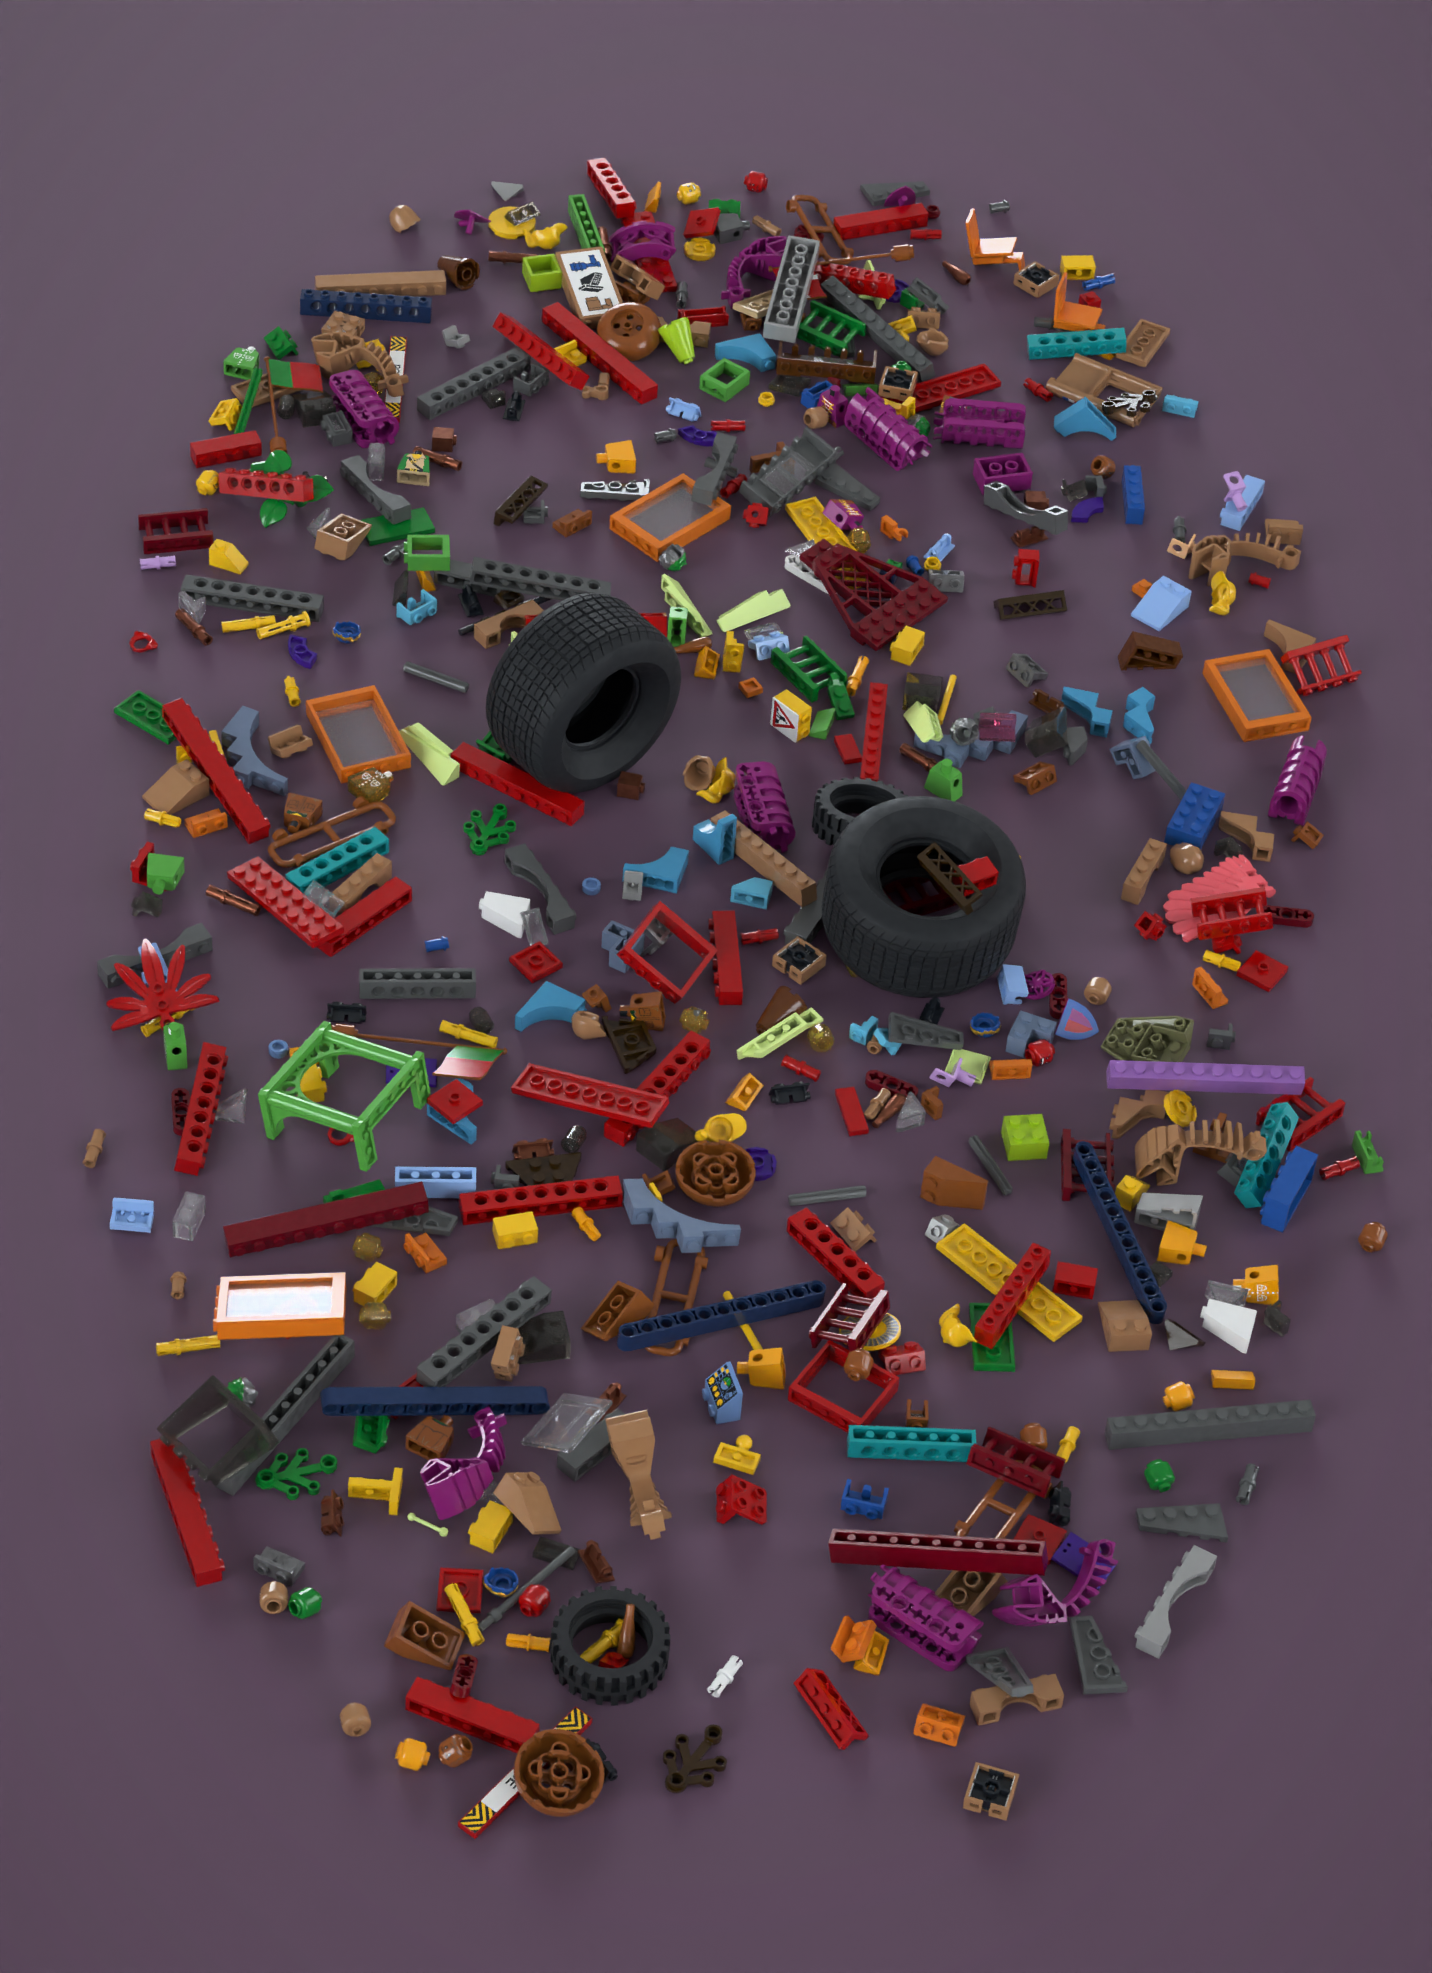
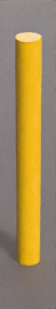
(947, 695)
(746, 1328)

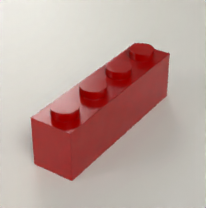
(226, 449)

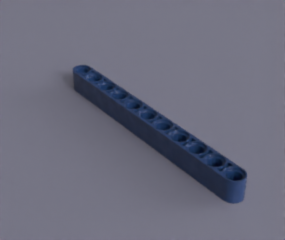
(1119, 1232)
(721, 1315)
(433, 1400)

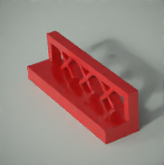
(830, 1708)

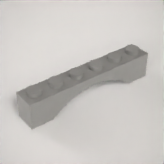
(1194, 1571)

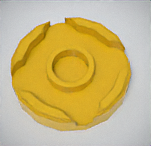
(699, 249)
(1179, 1108)

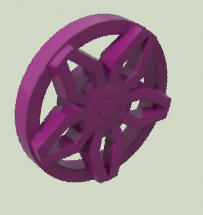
(1039, 984)

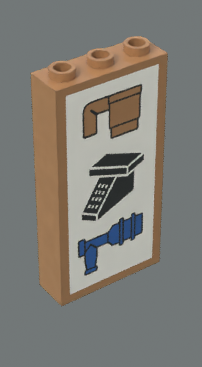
(588, 283)

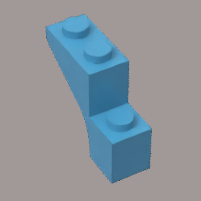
(1085, 705)
(1137, 718)

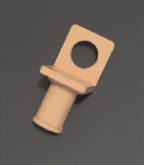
(1186, 548)

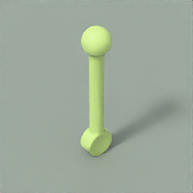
(442, 1531)

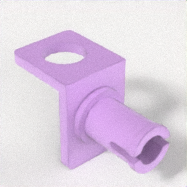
(1235, 491)
(957, 1074)

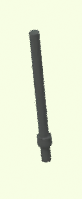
(496, 1613)

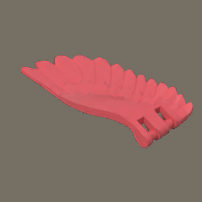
(1230, 876)

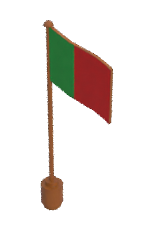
(290, 376)
(462, 1062)

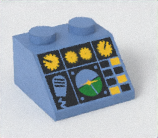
(723, 1395)

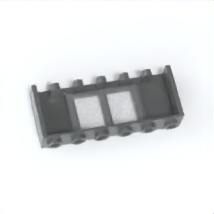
(789, 472)

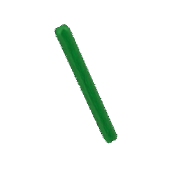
(248, 401)

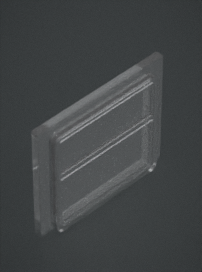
(567, 1422)

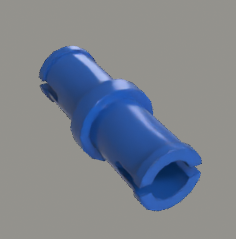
(1098, 282)

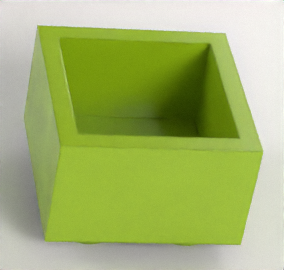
(542, 272)
(1025, 1137)

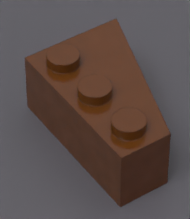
(1149, 651)

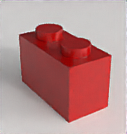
(980, 872)
(1075, 1280)

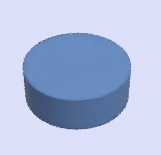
(591, 886)
(278, 1049)

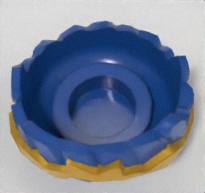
(346, 632)
(985, 1024)
(501, 1582)

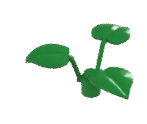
(273, 510)

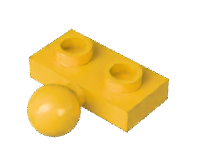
(904, 326)
(738, 1456)

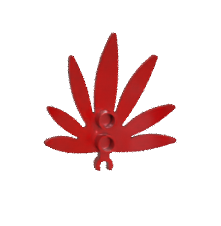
(160, 997)

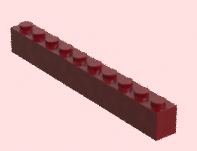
(325, 1219)
(938, 1552)

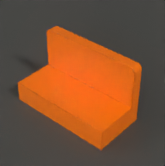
(1010, 1069)

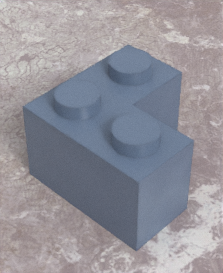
(1128, 753)
(614, 938)
(1028, 1029)

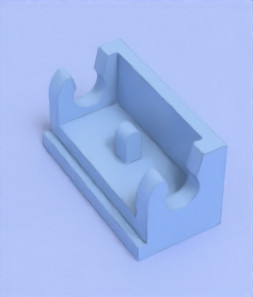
(1012, 984)

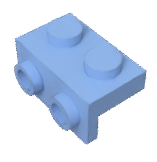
(764, 645)
(132, 1215)

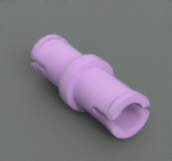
(158, 562)

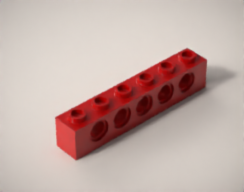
(611, 188)
(859, 280)
(266, 485)
(834, 1254)
(1012, 1295)

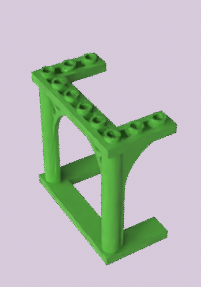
(325, 1047)

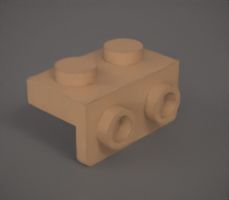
(925, 318)
(289, 742)
(852, 1229)

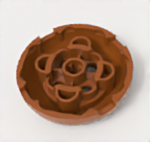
(622, 333)
(703, 1171)
(561, 1751)

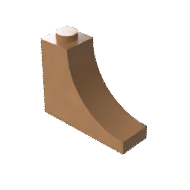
(1287, 640)

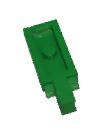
(839, 698)

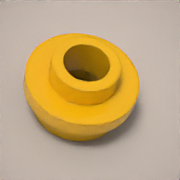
(766, 399)
(932, 563)

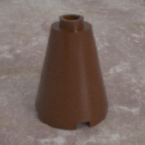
(459, 270)
(779, 1008)

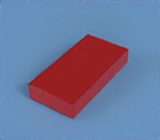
(847, 749)

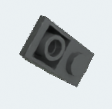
(1076, 744)

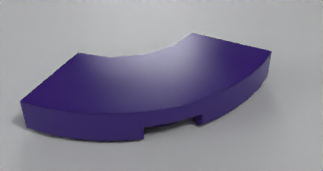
(697, 436)
(1087, 508)
(299, 652)

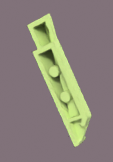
(677, 597)
(924, 722)
(431, 753)
(779, 1034)

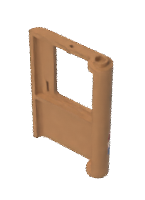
(1089, 378)

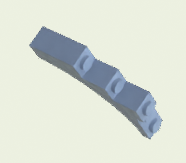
(978, 749)
(247, 766)
(667, 1223)

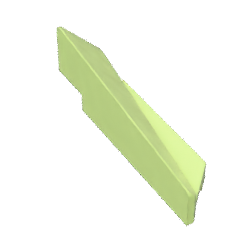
(753, 608)

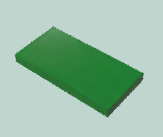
(384, 531)
(145, 714)
(996, 1359)

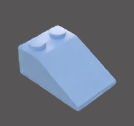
(1162, 603)

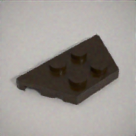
(630, 1042)
(545, 1169)

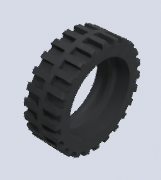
(847, 797)
(609, 1683)

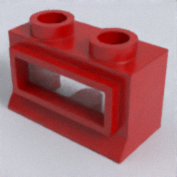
(1026, 567)

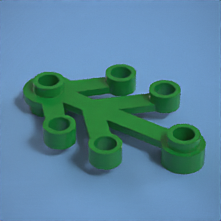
(480, 845)
(327, 1464)

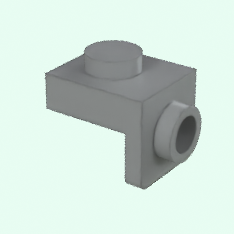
(454, 339)
(632, 885)
(940, 1227)

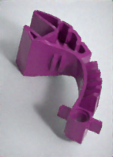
(755, 260)
(461, 1482)
(1037, 1605)

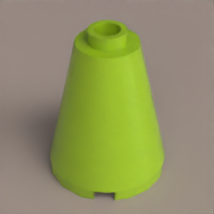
(679, 339)

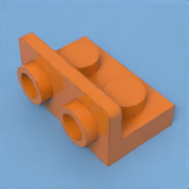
(206, 822)
(1208, 988)
(424, 1252)
(852, 1639)
(938, 1725)

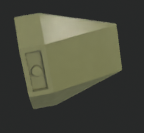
(1150, 1038)

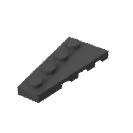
(878, 192)
(846, 486)
(615, 490)
(918, 1032)
(433, 1222)
(1185, 1520)
(1094, 1660)
(1003, 1670)

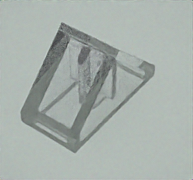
(911, 1114)

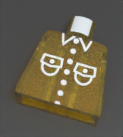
(370, 784)

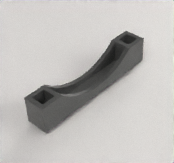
(708, 486)
(1001, 497)
(392, 506)
(523, 864)
(196, 941)

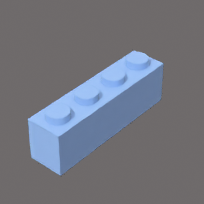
(1234, 519)
(439, 1181)

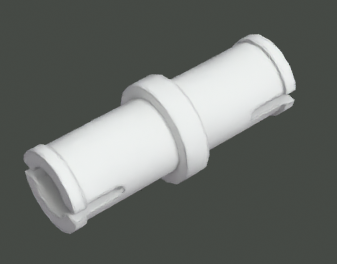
(725, 1676)

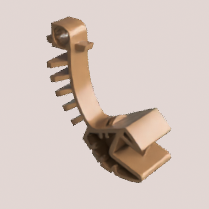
(341, 351)
(1215, 553)
(1164, 1147)
(633, 1447)

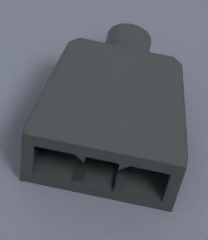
(730, 228)

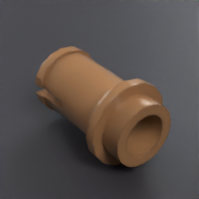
(873, 1046)
(178, 1280)

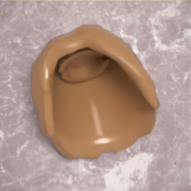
(402, 218)
(932, 342)
(699, 773)
(1186, 858)
(587, 1025)

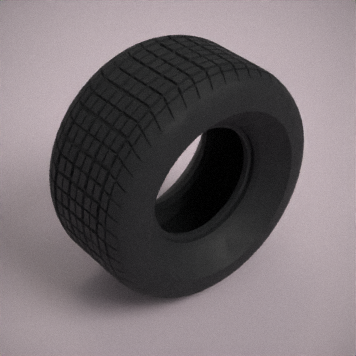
(583, 692)
(908, 950)

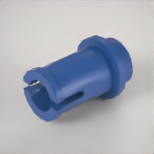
(913, 563)
(437, 944)

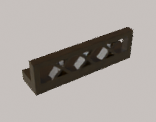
(519, 497)
(1028, 599)
(944, 882)

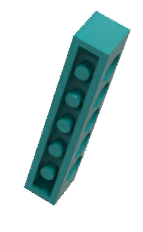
(1081, 342)
(340, 860)
(1260, 1173)
(909, 1443)

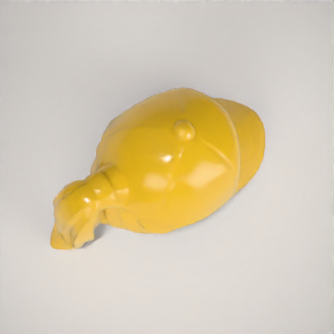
(546, 238)
(1222, 593)
(721, 785)
(722, 1127)
(953, 1330)

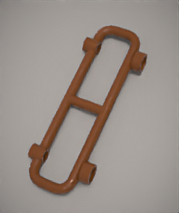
(793, 206)
(361, 806)
(663, 1255)
(963, 1528)

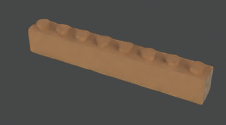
(395, 283)
(772, 864)

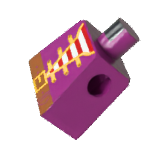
(835, 405)
(844, 514)

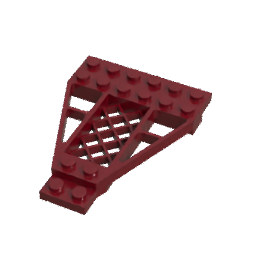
(892, 616)

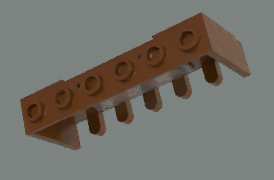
(818, 366)

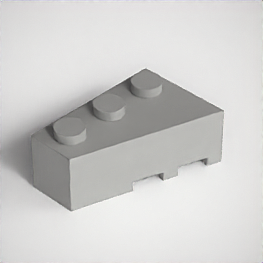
(1158, 1208)

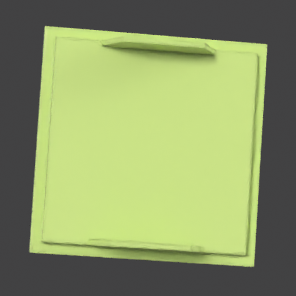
(972, 1063)

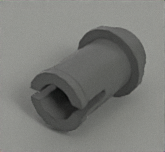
(999, 207)
(667, 435)

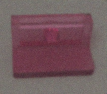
(997, 727)

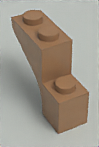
(1244, 829)
(1132, 1111)

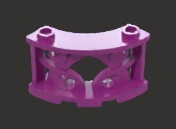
(660, 244)

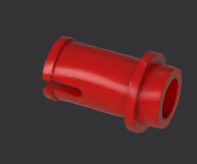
(1259, 580)

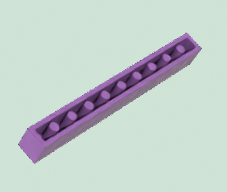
(1205, 1077)

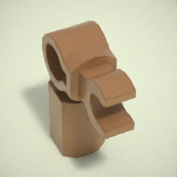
(600, 391)

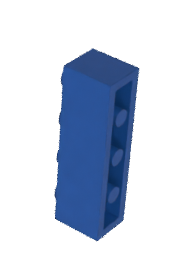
(1133, 494)

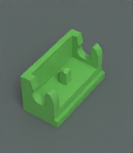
(1366, 1153)

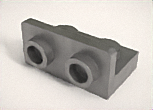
(947, 580)
(1025, 669)
(278, 1566)

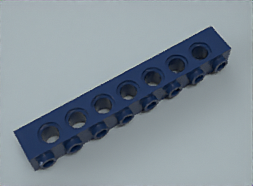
(366, 305)

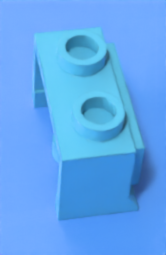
(417, 611)

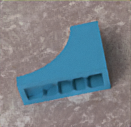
(749, 349)
(1083, 417)
(717, 839)
(663, 873)
(549, 1004)
(462, 1128)

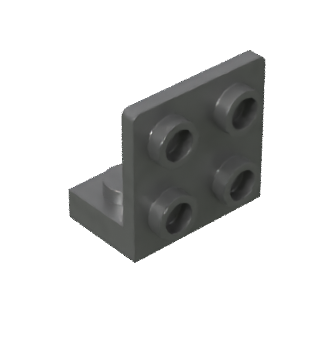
(657, 934)

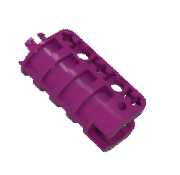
(363, 408)
(981, 424)
(885, 430)
(1298, 781)
(764, 804)
(923, 1615)

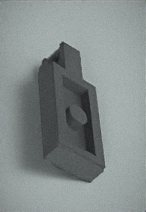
(927, 295)

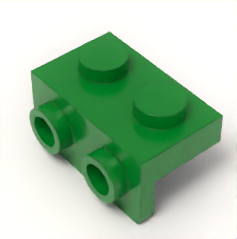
(725, 207)
(280, 342)
(490, 746)
(370, 1432)

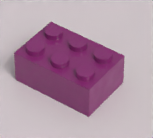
(1007, 469)

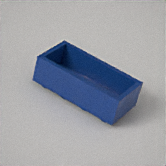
(1195, 816)
(1288, 1188)

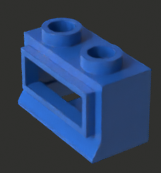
(811, 395)
(864, 1502)

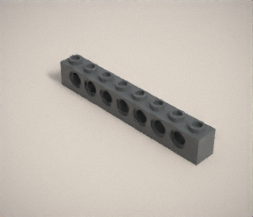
(473, 383)
(533, 580)
(253, 597)
(483, 1334)

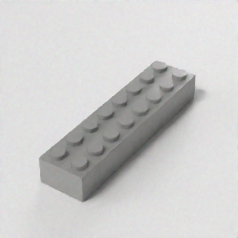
(791, 289)

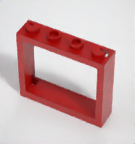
(683, 932)
(829, 1411)

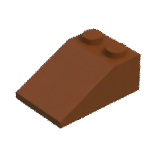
(952, 1186)
(620, 1306)
(424, 1637)

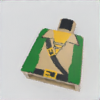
(414, 469)

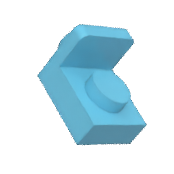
(863, 1033)
(882, 1037)

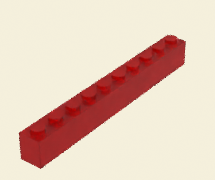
(600, 353)
(213, 765)

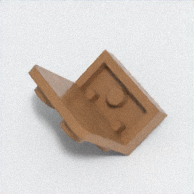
(1288, 530)

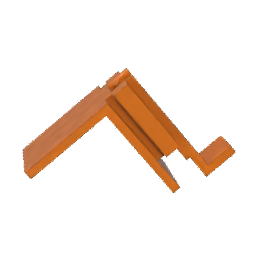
(991, 250)
(1072, 315)

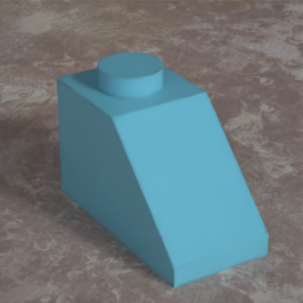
(752, 892)

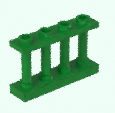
(822, 340)
(800, 679)

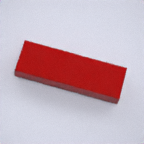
(851, 1111)

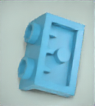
(1180, 406)

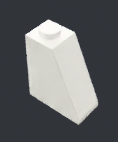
(504, 911)
(1229, 1323)

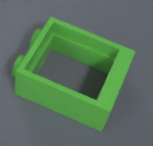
(724, 391)
(427, 562)

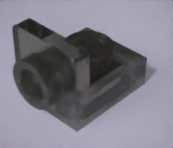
(494, 398)

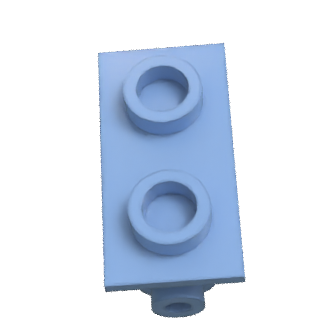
(690, 411)
(941, 548)

